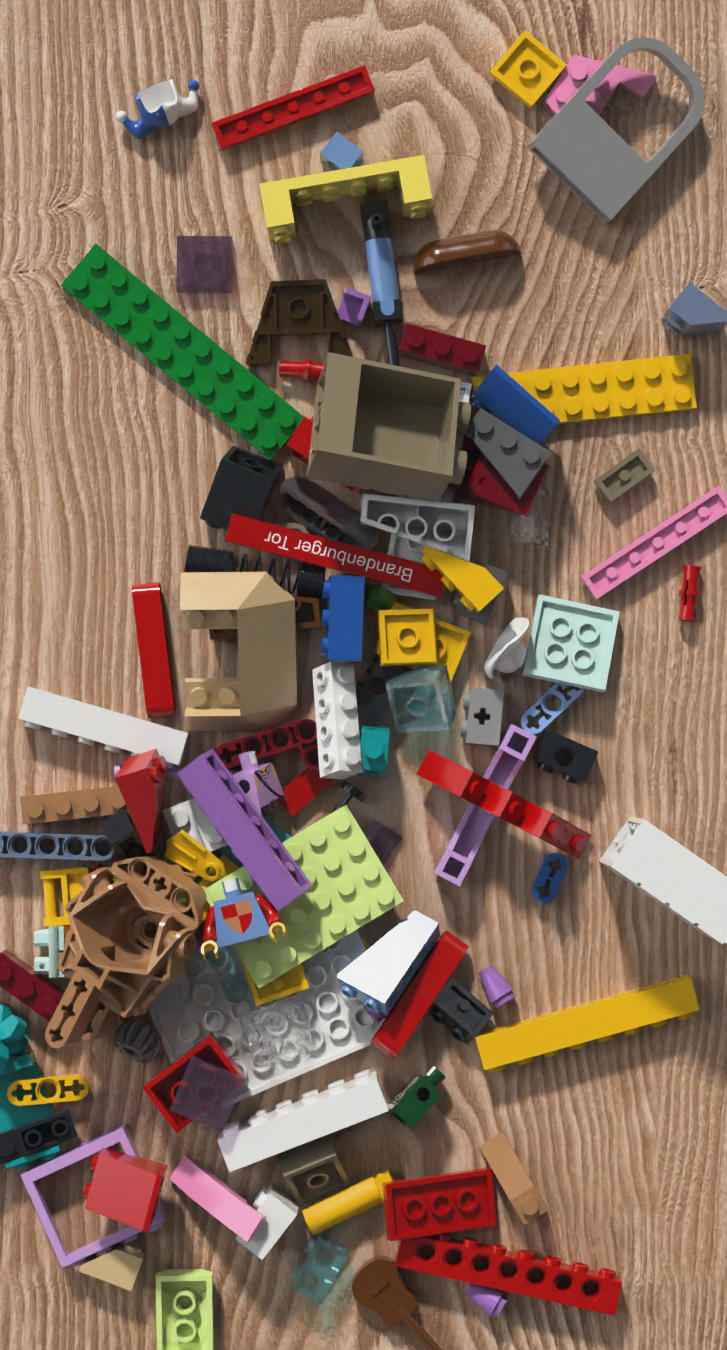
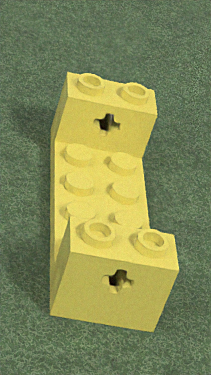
(407, 173)

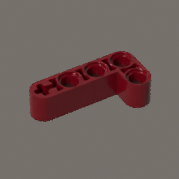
(269, 749)

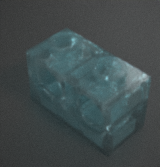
(324, 1270)

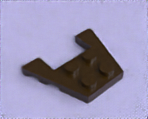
(297, 310)

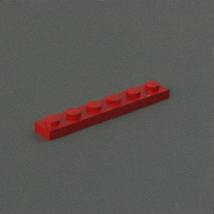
(293, 108)

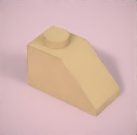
(117, 1266)

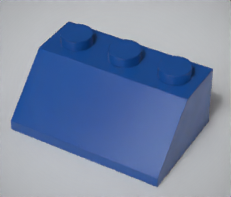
(514, 406)
(343, 618)

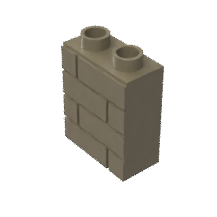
(387, 428)

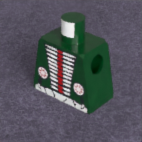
(407, 1106)

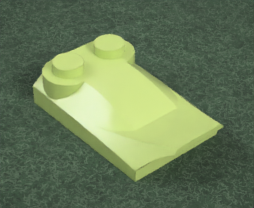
(184, 1309)

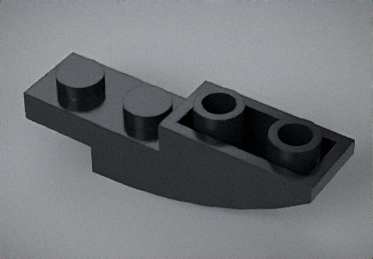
(36, 1135)

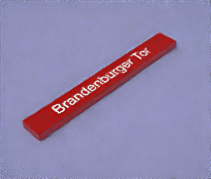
(334, 555)

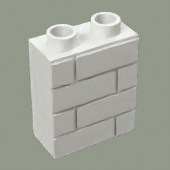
(670, 876)

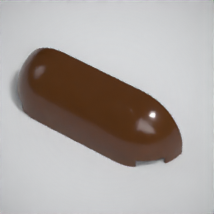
(465, 250)

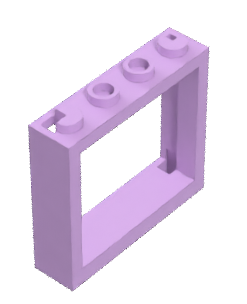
(103, 1245)

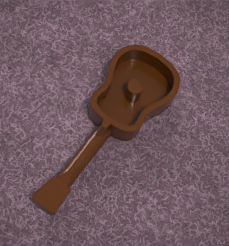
(382, 1289)

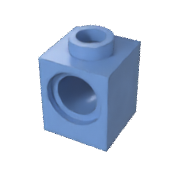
(341, 154)

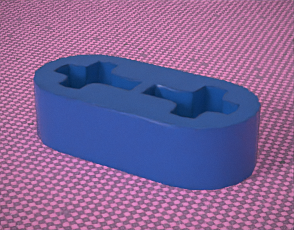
(556, 879)

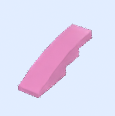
(217, 1198)

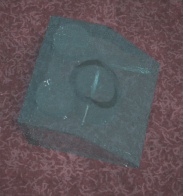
(422, 700)

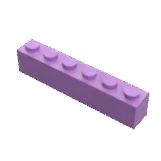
(244, 829)

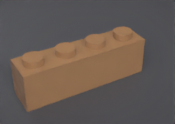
(71, 805)

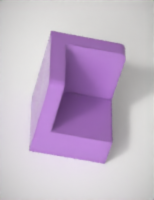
(354, 307)

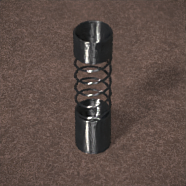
(309, 576)

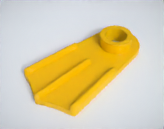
(193, 856)

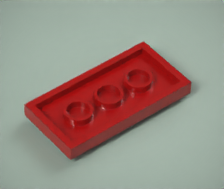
(439, 1204)

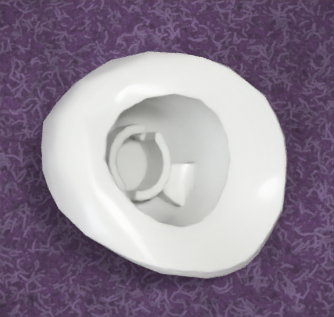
(509, 650)

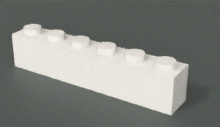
(101, 725)

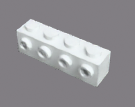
(337, 720)

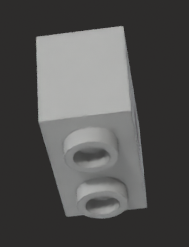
(492, 703)

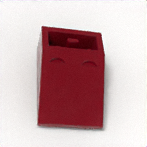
(486, 487)

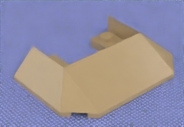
(265, 650)

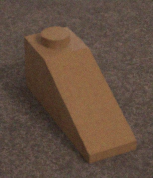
(513, 1178)

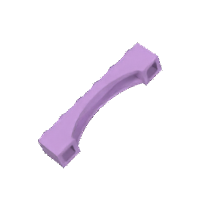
(475, 820)

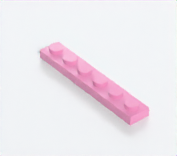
(656, 543)

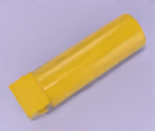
(346, 1203)

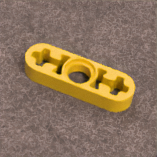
(26, 1084)

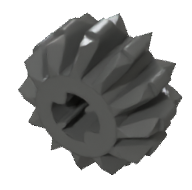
(137, 1040)

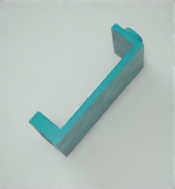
(11, 1115)

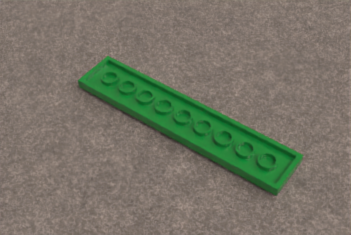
(183, 352)

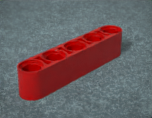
(153, 650)
(419, 994)

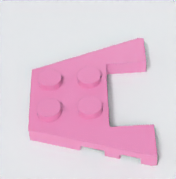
(579, 71)

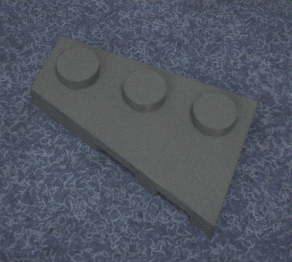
(509, 451)

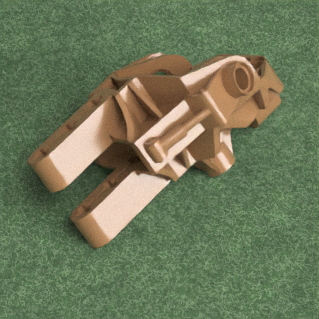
(102, 953)

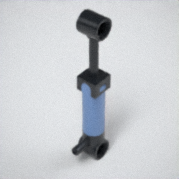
(382, 272)

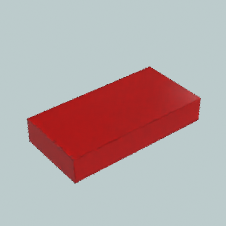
(304, 789)

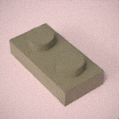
(624, 476)

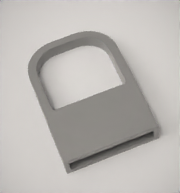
(592, 155)

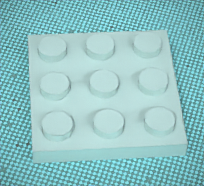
(571, 643)

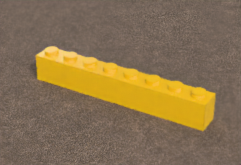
(587, 1022)

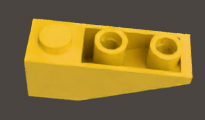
(470, 580)

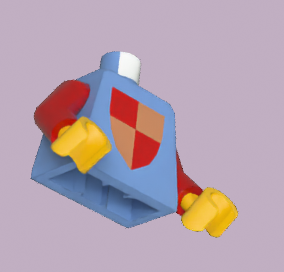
(239, 919)

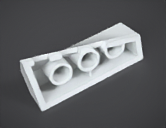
(432, 524)

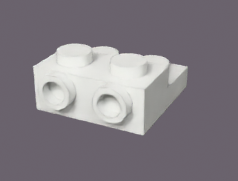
(193, 821)

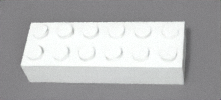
(303, 1120)

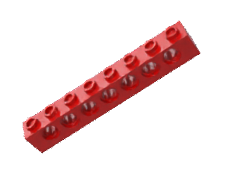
(602, 1299)

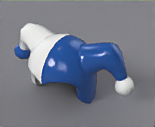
(159, 107)

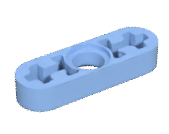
(543, 723)

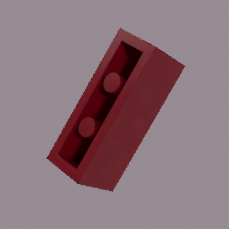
(441, 350)
(28, 986)

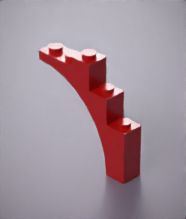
(504, 804)

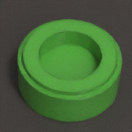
(380, 599)

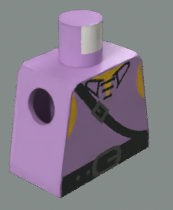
(260, 783)

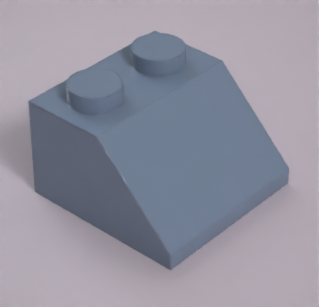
(694, 314)

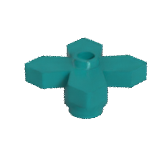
(12, 1035)

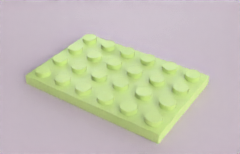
(345, 895)

